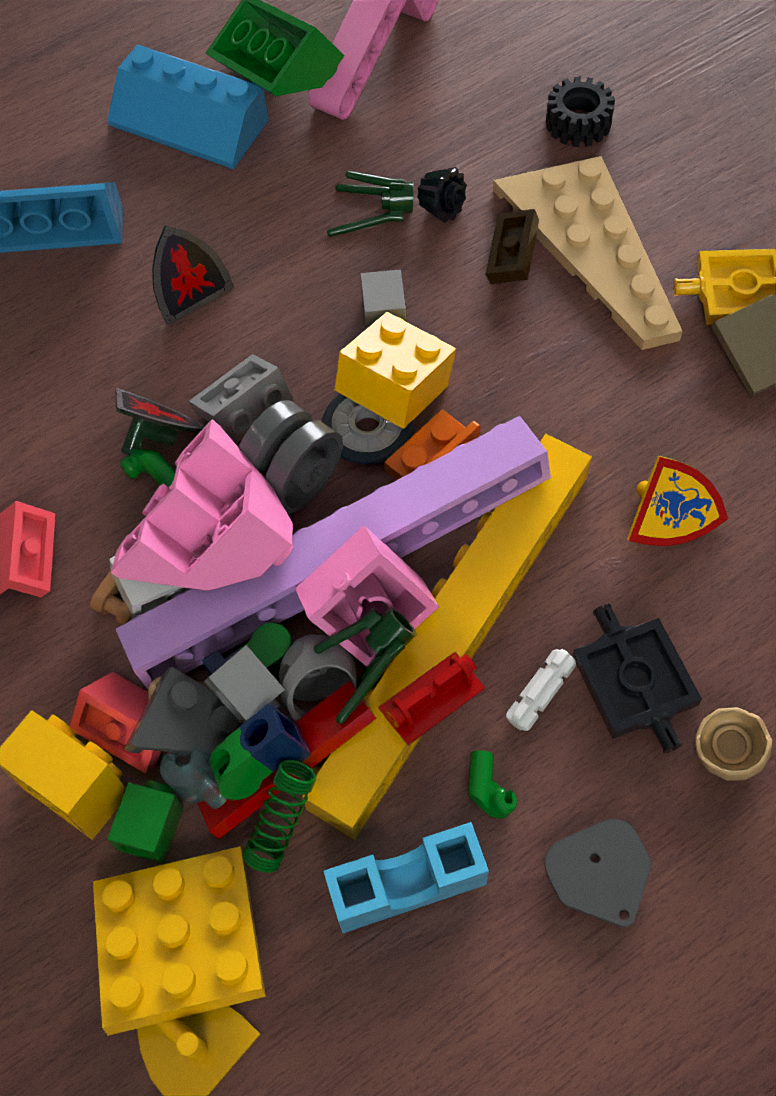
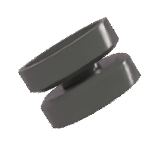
(292, 453)

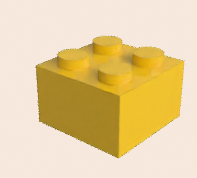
(394, 369)
(63, 772)

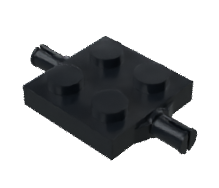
(636, 678)

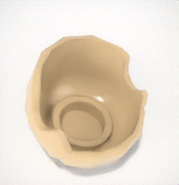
(733, 744)

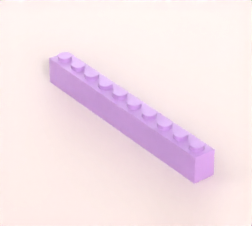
(400, 514)

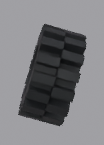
(580, 97)

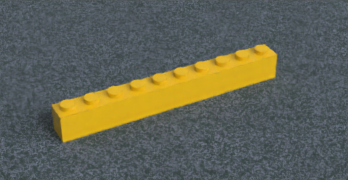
(469, 605)

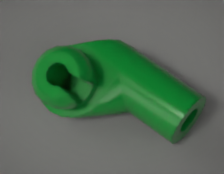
(150, 463)
(484, 790)

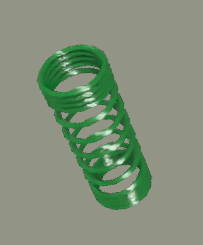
(292, 787)

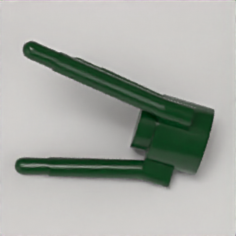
(394, 194)
(387, 638)

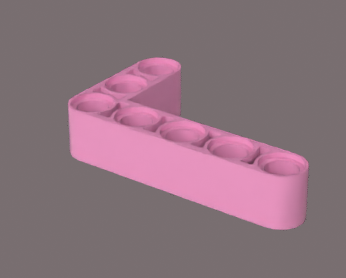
(362, 41)

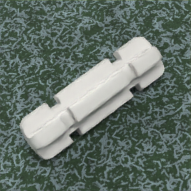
(541, 689)

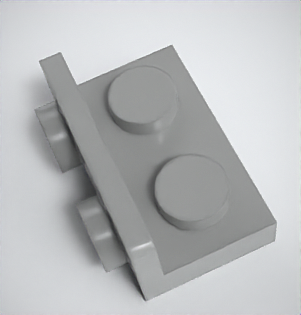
(241, 396)

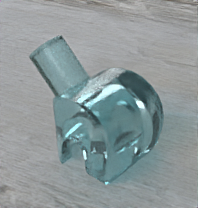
(192, 781)

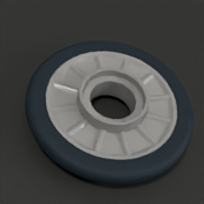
(363, 446)

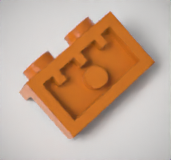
(430, 443)

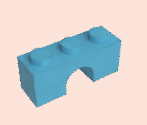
(381, 889)

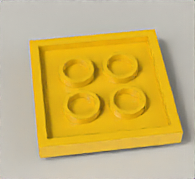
(175, 941)

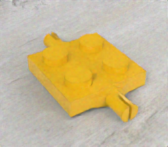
(730, 280)

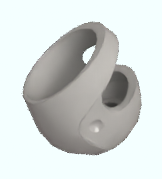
(313, 675)

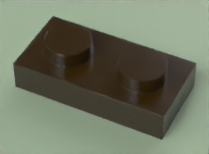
(512, 246)

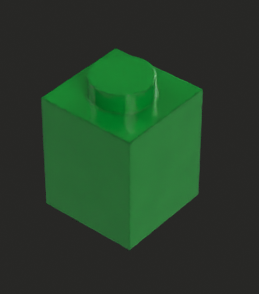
(146, 821)

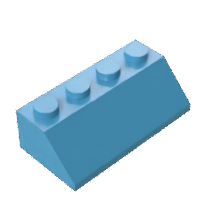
(187, 106)
(60, 217)

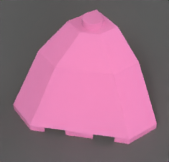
(211, 524)

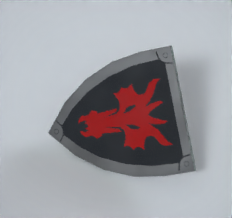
(186, 274)
(151, 420)

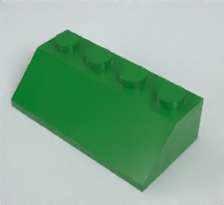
(274, 49)

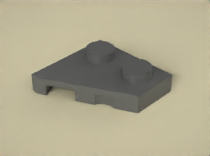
(182, 718)

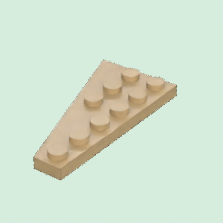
(595, 239)

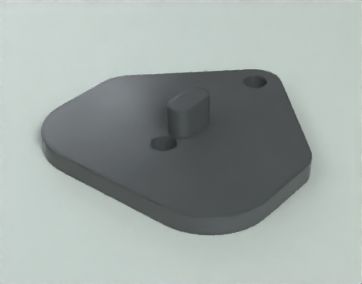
(604, 886)

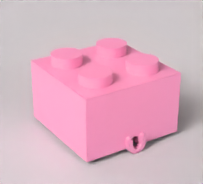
(355, 581)

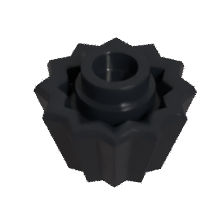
(442, 193)

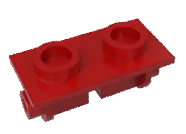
(432, 697)

